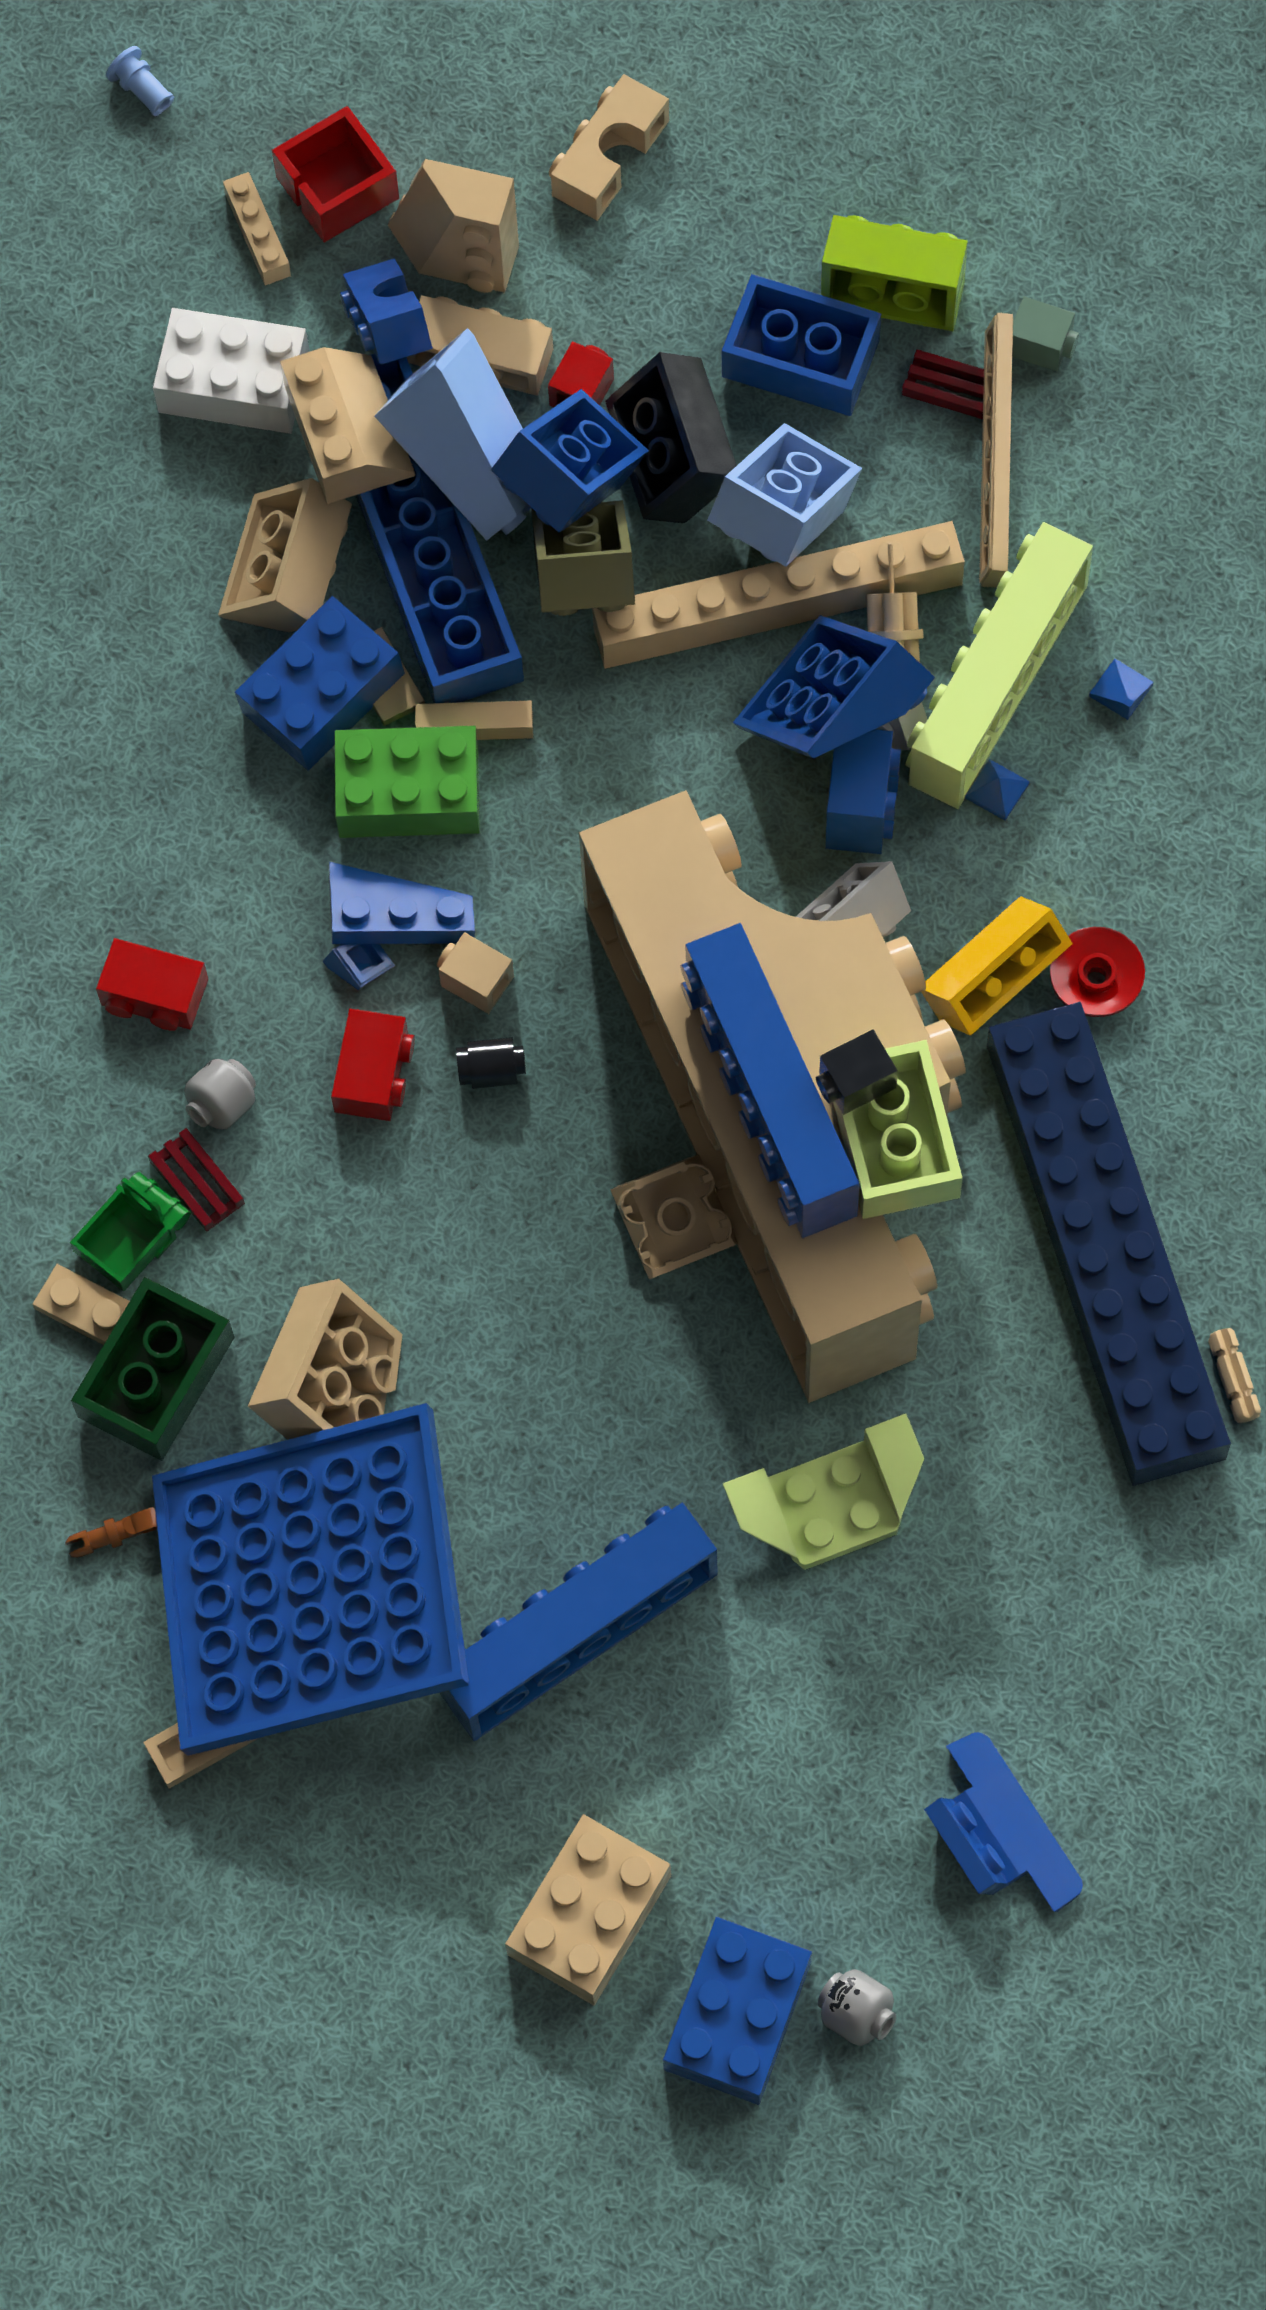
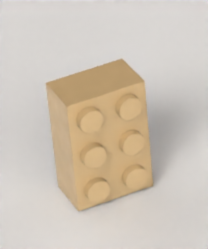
(588, 1909)

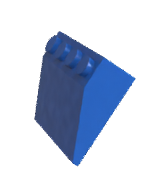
(834, 689)

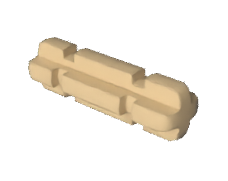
(1234, 1375)

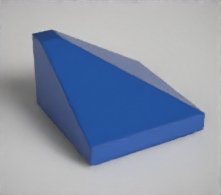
(1121, 689)
(358, 963)

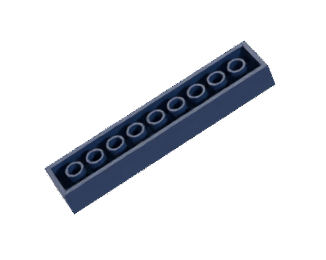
(1107, 1244)

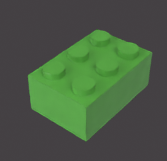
(406, 781)

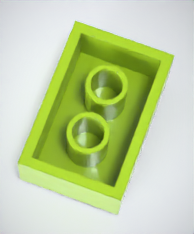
(895, 271)

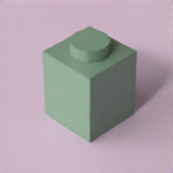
(1043, 334)

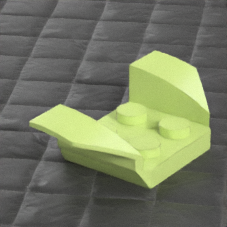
(833, 1500)

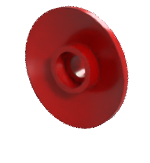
(1103, 952)

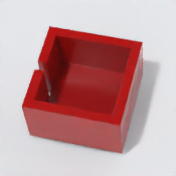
(335, 174)

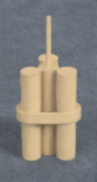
(895, 615)

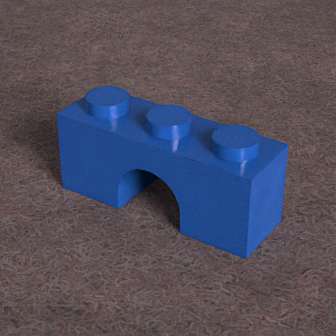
(385, 312)

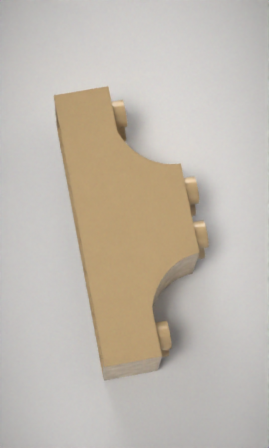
(664, 878)

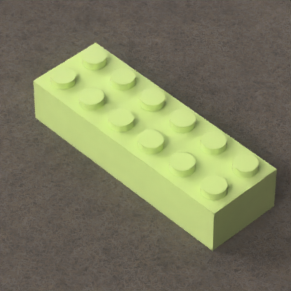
(999, 664)

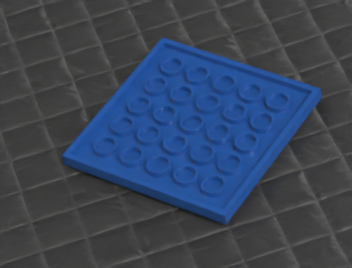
(309, 1580)

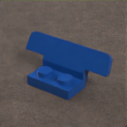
(998, 1829)

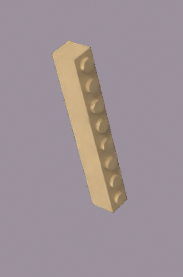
(777, 595)

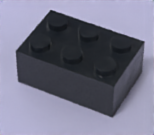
(678, 421)

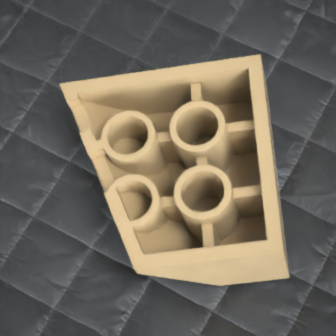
(459, 225)
(327, 1363)

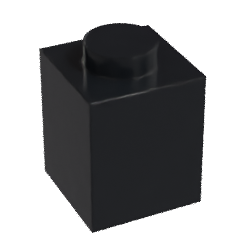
(856, 1072)

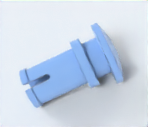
(135, 76)

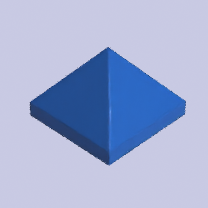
(997, 789)

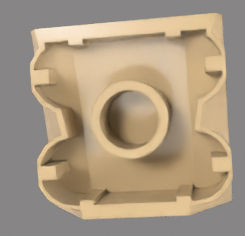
(674, 1216)

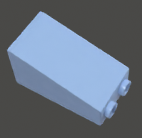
(456, 429)

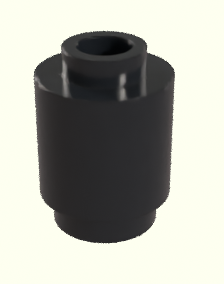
(490, 1063)

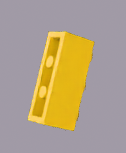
(996, 965)

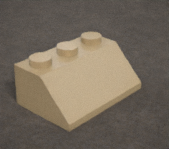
(335, 409)
(285, 557)

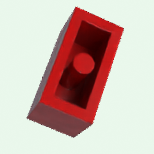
(151, 985)
(371, 1065)

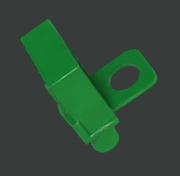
(130, 1230)

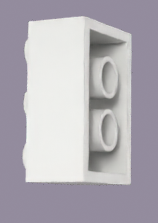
(227, 370)

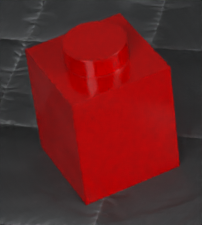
(583, 369)

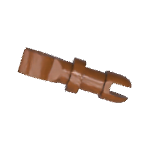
(114, 1532)

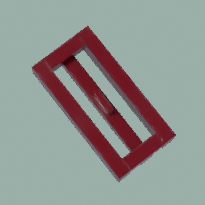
(941, 398)
(172, 1149)

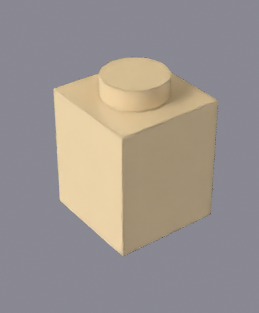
(475, 972)

